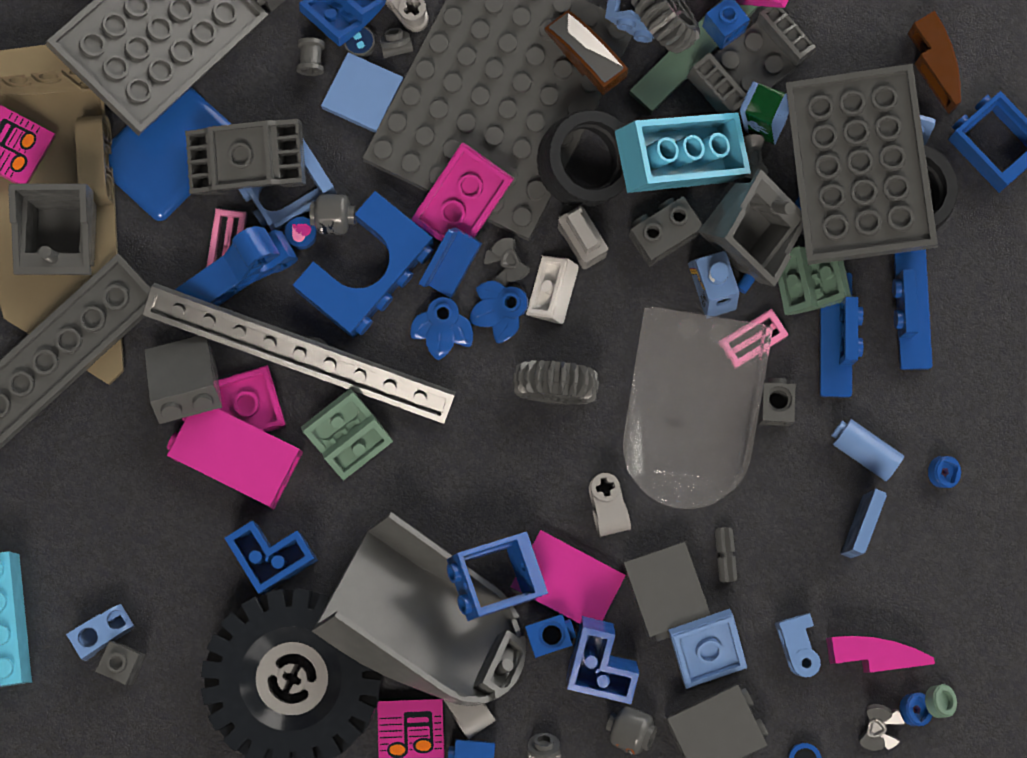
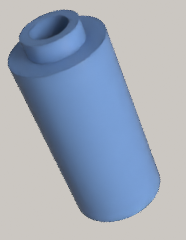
(867, 449)

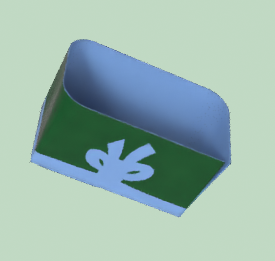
(764, 112)

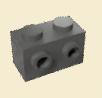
(665, 230)

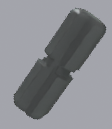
(726, 561)

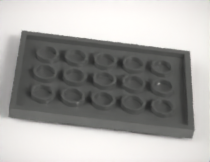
(151, 51)
(861, 165)

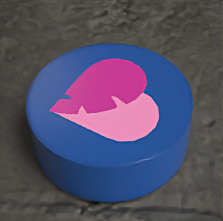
(300, 233)

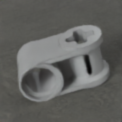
(403, 10)
(610, 511)
(471, 718)

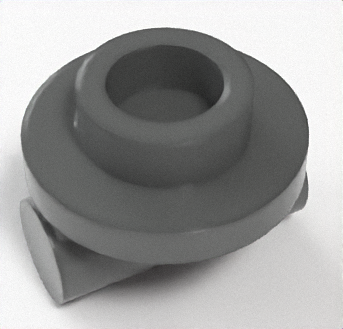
(395, 42)
(544, 746)

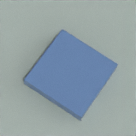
(362, 92)
(864, 523)
(707, 648)

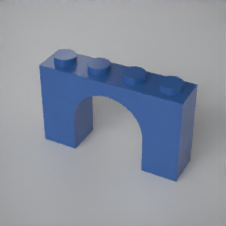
(354, 307)

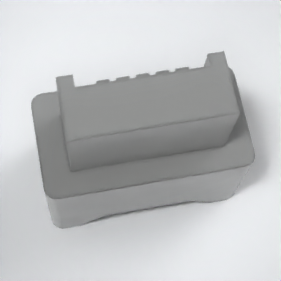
(582, 237)

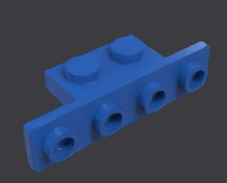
(912, 311)
(839, 345)

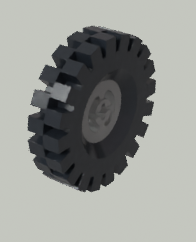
(248, 656)

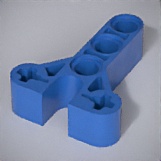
(247, 260)

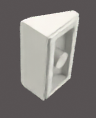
(552, 289)

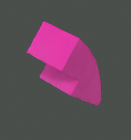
(875, 653)

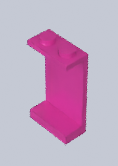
(235, 454)

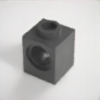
(777, 417)
(121, 663)

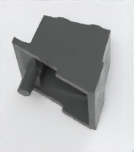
(52, 228)
(755, 228)

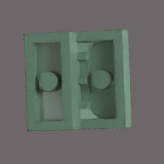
(811, 286)
(346, 434)

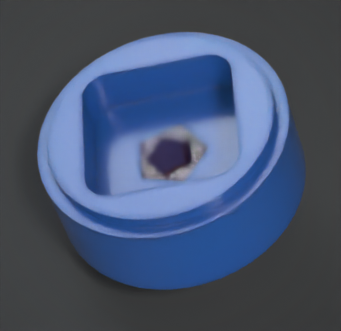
(944, 472)
(914, 709)

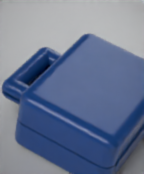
(155, 165)

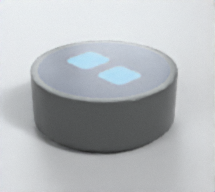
(361, 44)

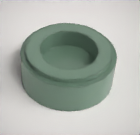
(941, 701)

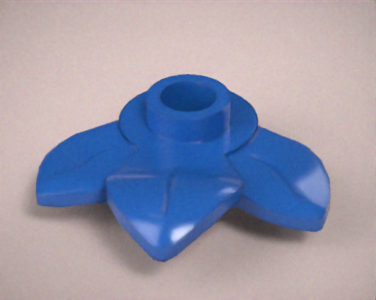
(495, 312)
(439, 332)

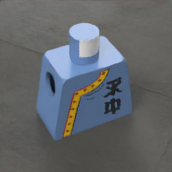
(715, 282)

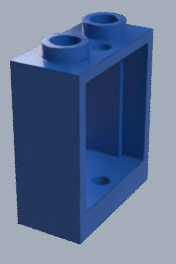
(1012, 118)
(524, 566)

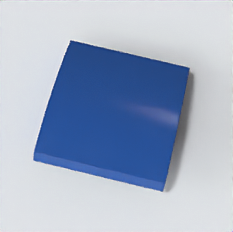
(340, 18)

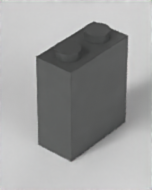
(182, 379)
(666, 590)
(718, 726)

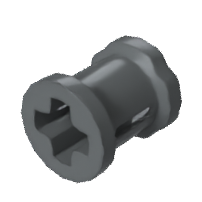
(310, 56)

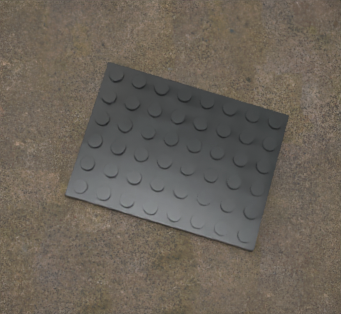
(497, 86)

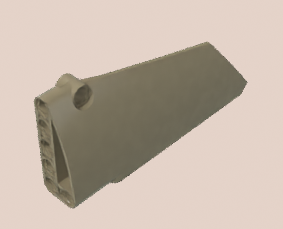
(54, 97)

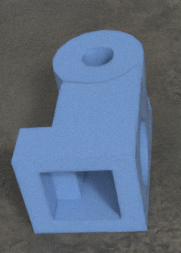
(99, 630)
(796, 645)

